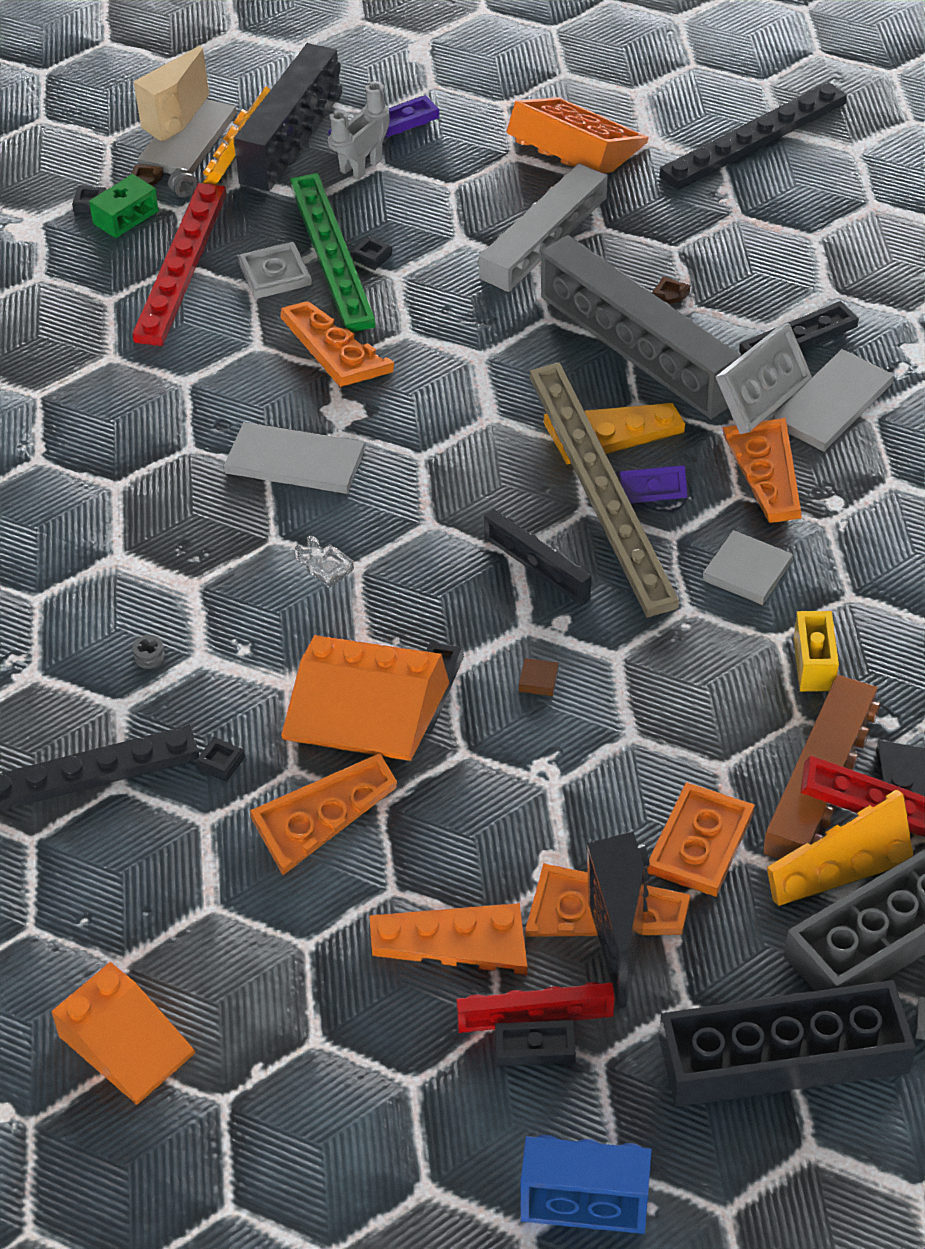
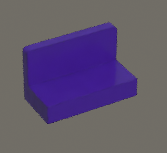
(654, 483)

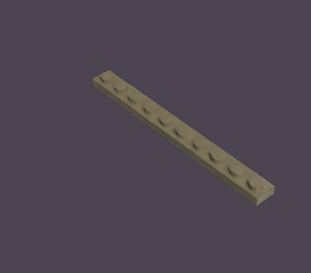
(604, 491)

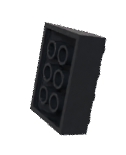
(617, 904)

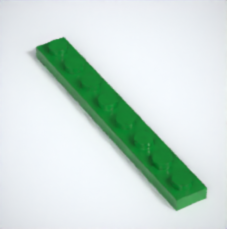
(332, 253)

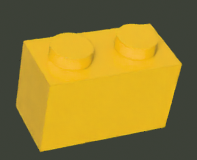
(815, 650)

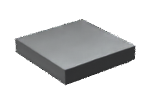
(274, 270)
(747, 567)

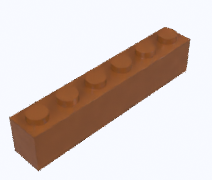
(834, 738)

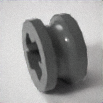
(185, 189)
(142, 657)

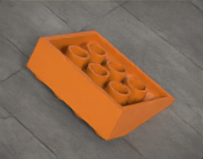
(573, 134)
(364, 697)

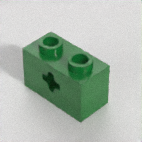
(124, 205)

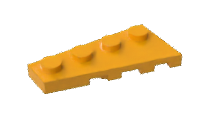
(226, 152)
(627, 426)

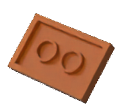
(700, 839)

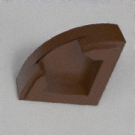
(149, 174)
(671, 290)

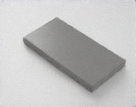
(193, 143)
(764, 378)
(833, 399)
(295, 457)

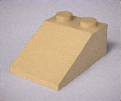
(172, 94)

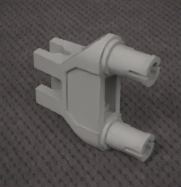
(362, 134)

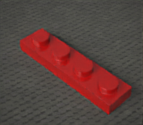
(857, 791)
(551, 1004)

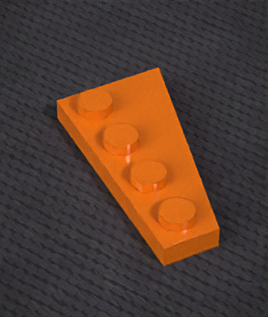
(334, 347)
(768, 467)
(315, 813)
(563, 907)
(469, 935)

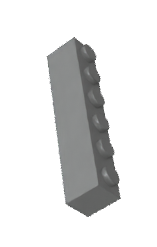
(542, 225)

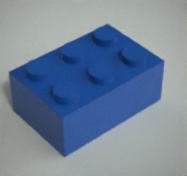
(585, 1184)

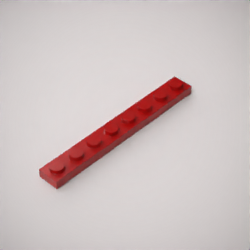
(179, 265)

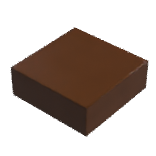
(538, 677)

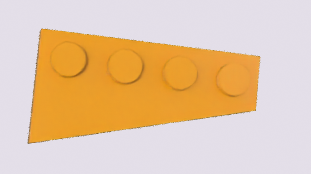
(848, 853)

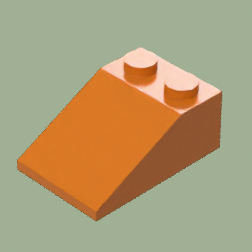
(121, 1033)

